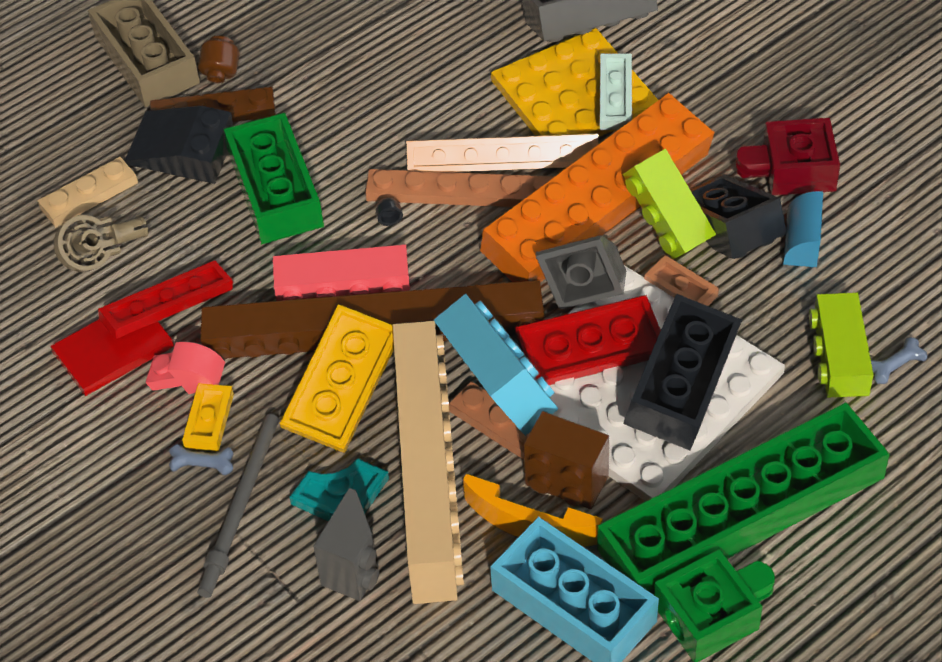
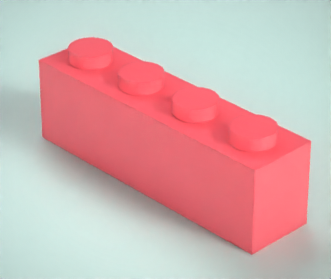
(341, 273)

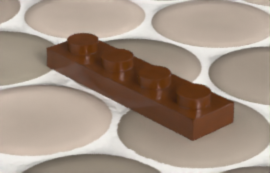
(242, 104)

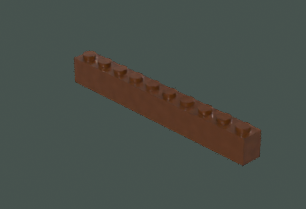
(300, 323)

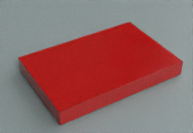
(97, 358)

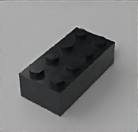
(682, 372)

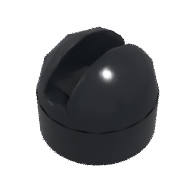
(388, 212)

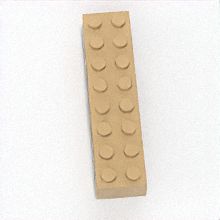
(427, 464)

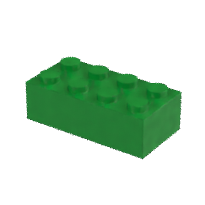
(273, 178)

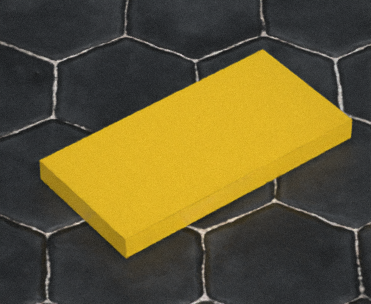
(340, 379)

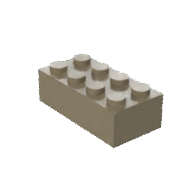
(144, 48)

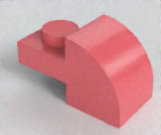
(185, 367)

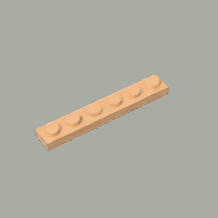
(498, 152)

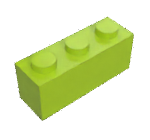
(668, 204)
(841, 345)

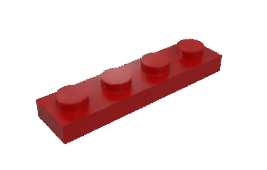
(165, 299)

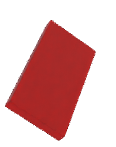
(590, 340)

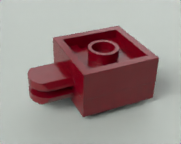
(786, 145)

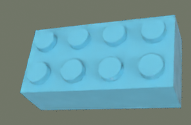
(497, 362)
(574, 593)

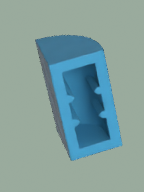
(803, 230)

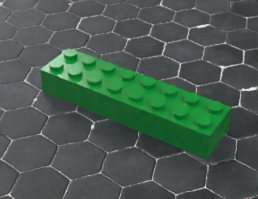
(745, 498)

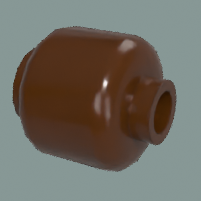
(218, 59)

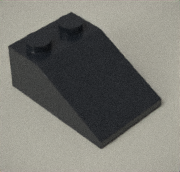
(182, 142)
(739, 215)

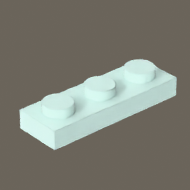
(615, 90)

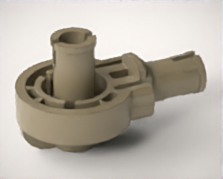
(93, 240)

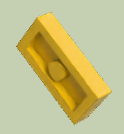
(208, 417)

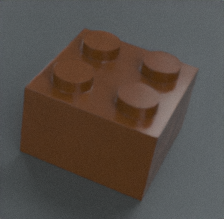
(566, 460)

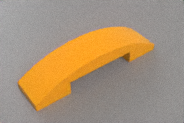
(515, 519)

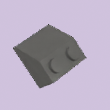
(583, 271)
(347, 551)

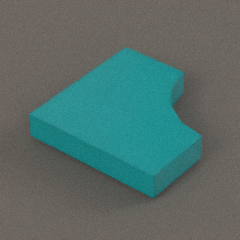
(323, 492)

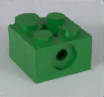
(710, 588)

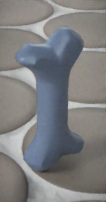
(909, 352)
(218, 461)

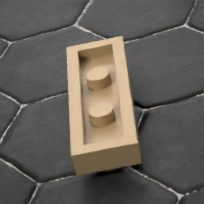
(87, 191)

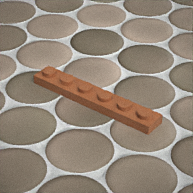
(451, 187)

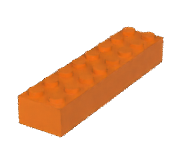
(592, 191)

